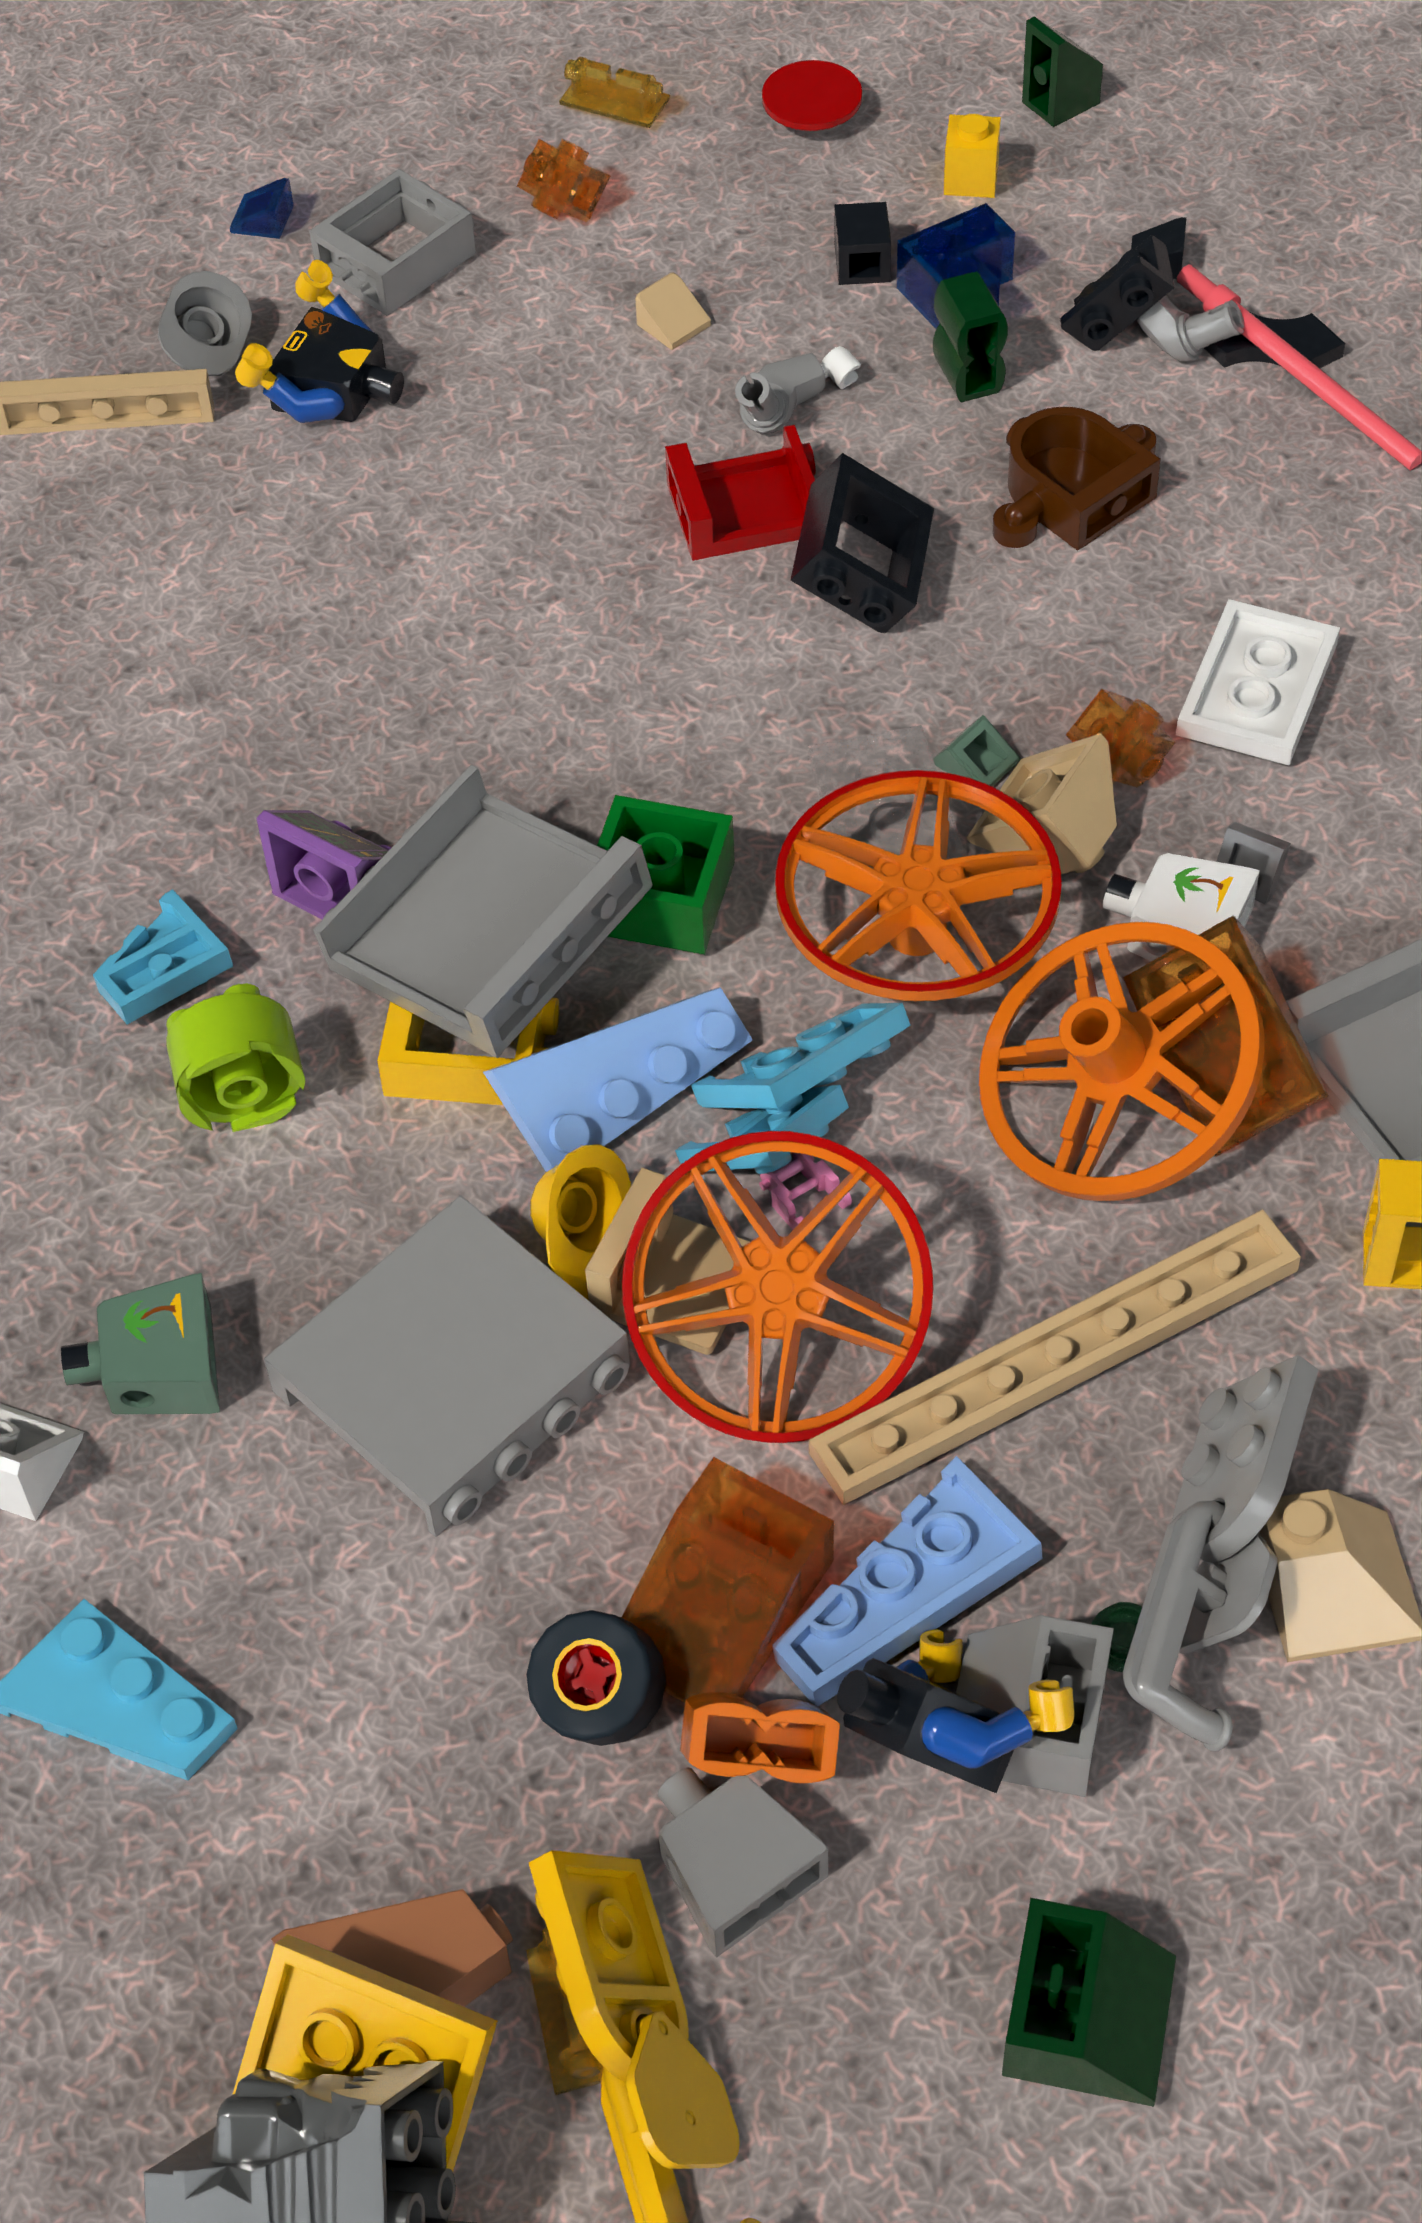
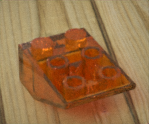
(1213, 1049)
(728, 1580)

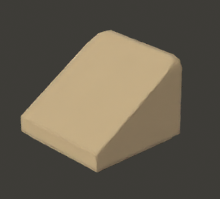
(670, 311)

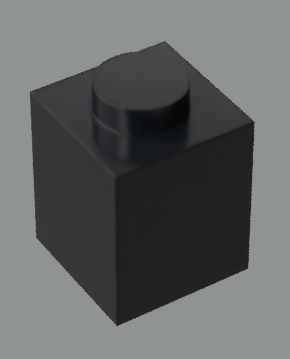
(862, 243)

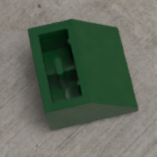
(1088, 2004)

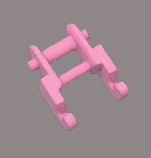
(818, 1176)

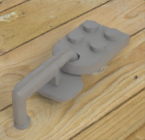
(1223, 1503)

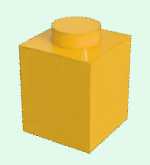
(972, 155)

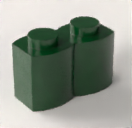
(969, 336)

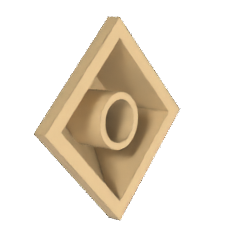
(1070, 798)
(1337, 1577)

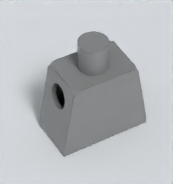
(735, 1855)

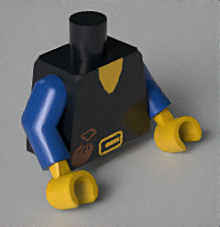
(327, 362)
(940, 1727)

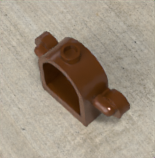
(1074, 476)

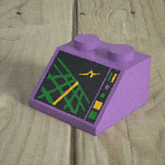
(313, 858)

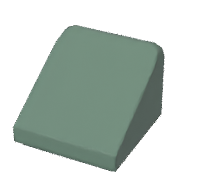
(978, 754)

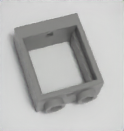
(384, 284)

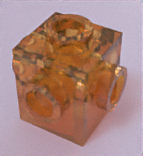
(562, 180)
(1132, 733)

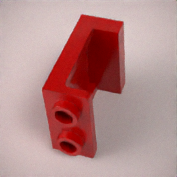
(741, 499)

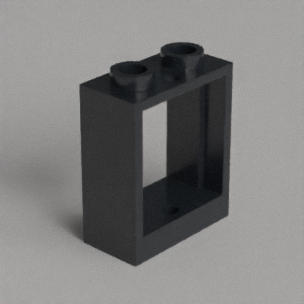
(882, 512)

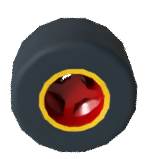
(574, 1666)

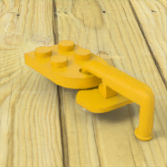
(615, 1968)

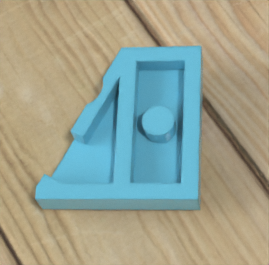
(811, 1117)

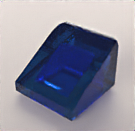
(264, 210)

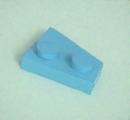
(161, 961)

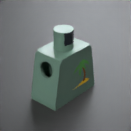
(152, 1351)

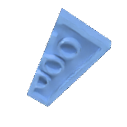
(616, 1075)
(924, 1573)

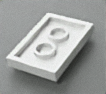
(1258, 682)

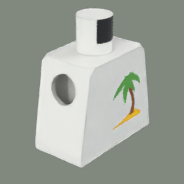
(1185, 895)

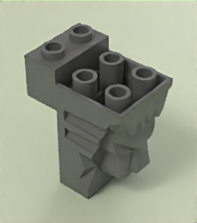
(316, 2153)

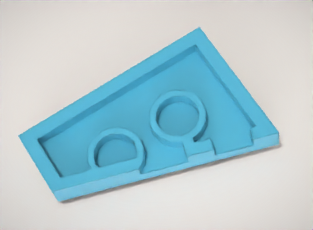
(823, 1052)
(115, 1693)

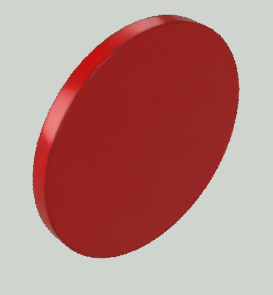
(812, 95)

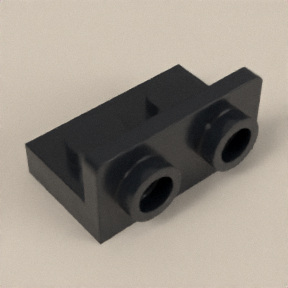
(1120, 295)

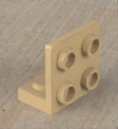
(678, 1255)

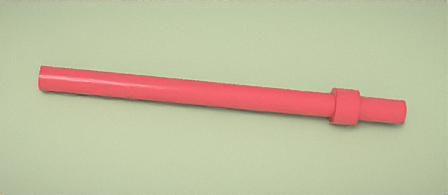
(1304, 370)

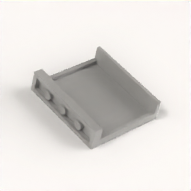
(480, 914)
(1369, 1049)
(452, 1362)

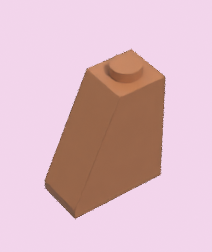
(425, 1942)

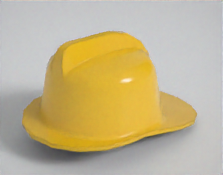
(575, 1207)

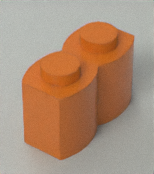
(781, 1736)

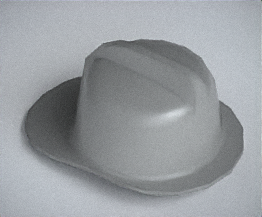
(205, 323)

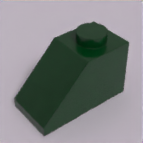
(1058, 74)

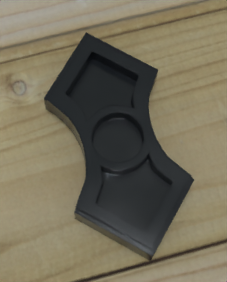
(1304, 333)

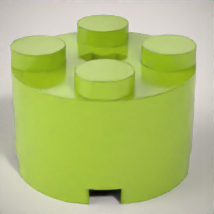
(234, 1059)

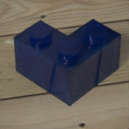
(951, 248)

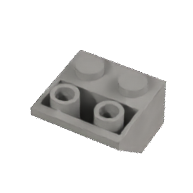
(1009, 1658)

